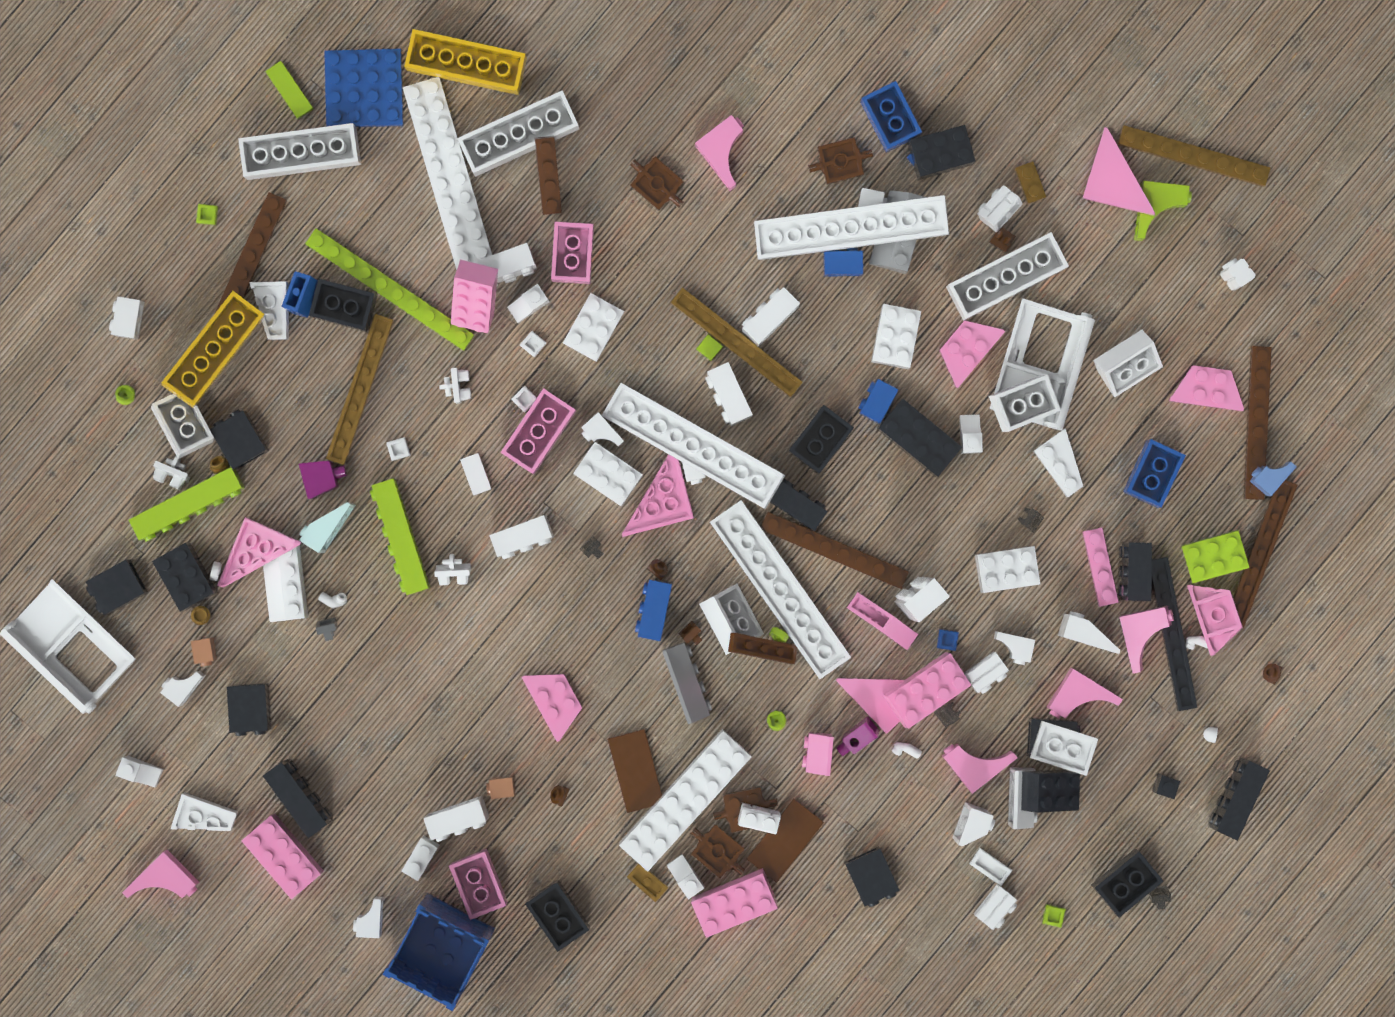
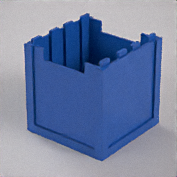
(440, 951)

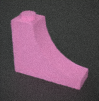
(717, 145)
(882, 621)
(1139, 628)
(1075, 691)
(974, 770)
(165, 873)

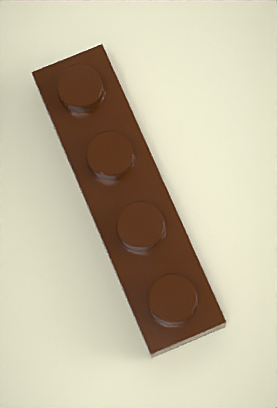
(548, 175)
(762, 648)

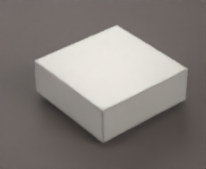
(533, 344)
(524, 399)
(398, 449)

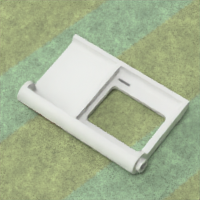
(1064, 381)
(47, 628)

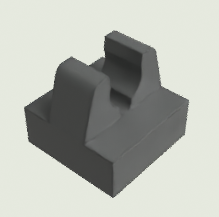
(326, 628)

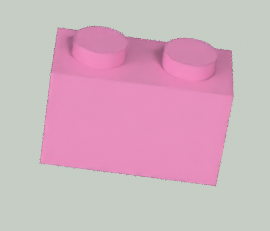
(819, 753)

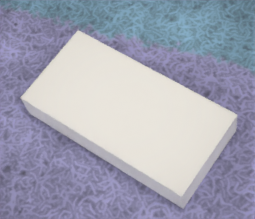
(475, 474)
(990, 866)

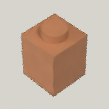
(204, 651)
(501, 787)

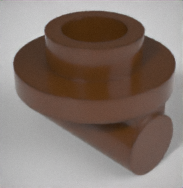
(658, 568)
(1272, 673)
(559, 795)

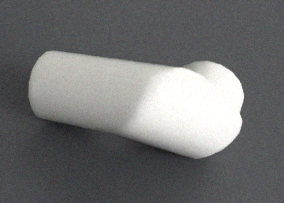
(334, 601)
(1192, 640)
(908, 748)

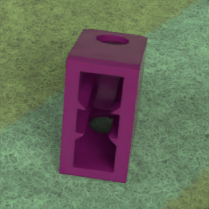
(320, 477)
(864, 731)

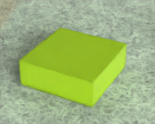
(207, 214)
(709, 347)
(1053, 915)

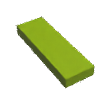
(289, 90)

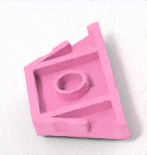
(968, 348)
(1208, 388)
(1216, 615)
(555, 701)

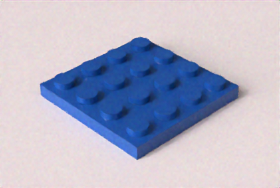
(364, 87)

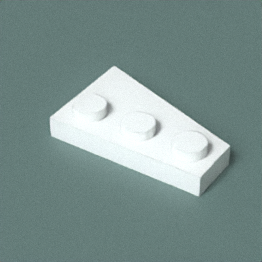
(269, 300)
(1060, 462)
(202, 814)

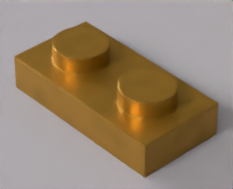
(1030, 182)
(647, 882)

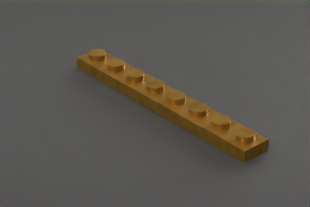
(1194, 156)
(736, 342)
(360, 389)

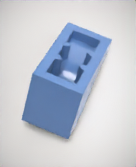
(1269, 480)

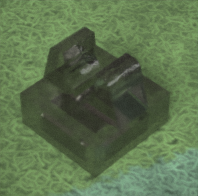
(1032, 520)
(591, 547)
(947, 714)
(1160, 896)

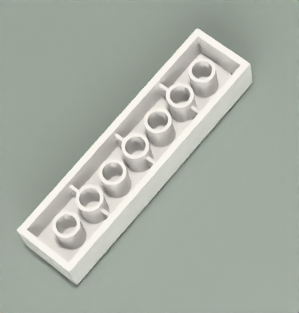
(685, 800)

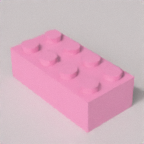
(474, 296)
(538, 431)
(927, 690)
(282, 856)
(734, 903)

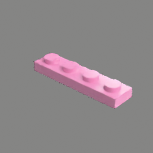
(1100, 567)

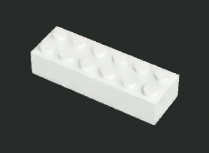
(516, 132)
(299, 151)
(1007, 276)
(921, 598)

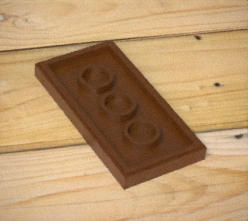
(635, 770)
(779, 850)

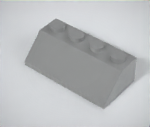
(895, 255)
(686, 682)

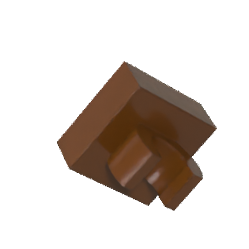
(1002, 239)
(691, 632)

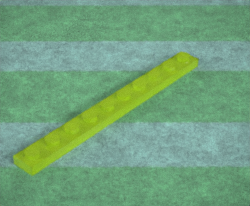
(389, 289)

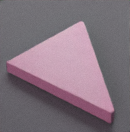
(1113, 180)
(664, 501)
(254, 548)
(870, 697)

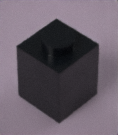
(1166, 786)

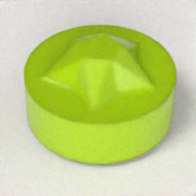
(125, 394)
(778, 635)
(776, 720)

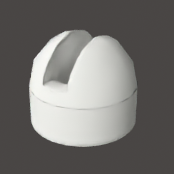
(1210, 734)

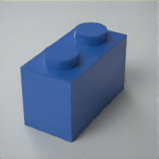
(843, 263)
(300, 294)
(878, 401)

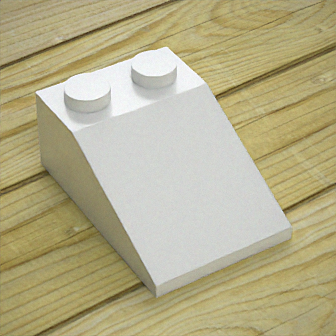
(1083, 631)

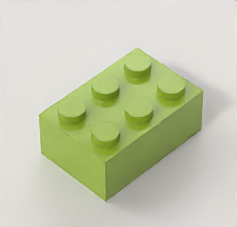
(1215, 556)

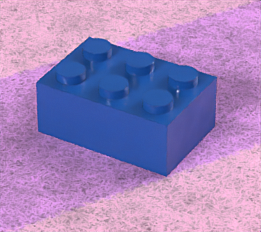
(890, 116)
(1154, 473)
(653, 610)

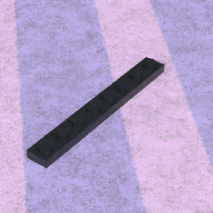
(1173, 636)

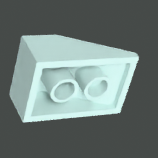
(323, 531)

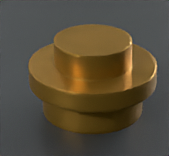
(218, 464)
(200, 615)

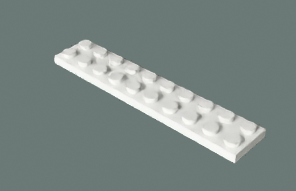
(447, 171)
(851, 227)
(693, 445)
(780, 589)

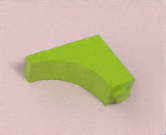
(1161, 197)

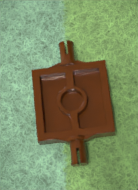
(840, 161)
(656, 183)
(733, 805)
(717, 851)

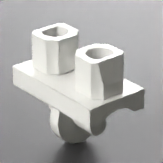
(457, 377)
(163, 470)
(452, 567)

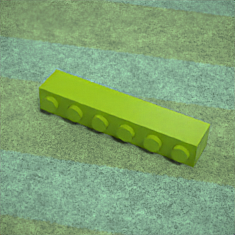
(187, 503)
(400, 537)

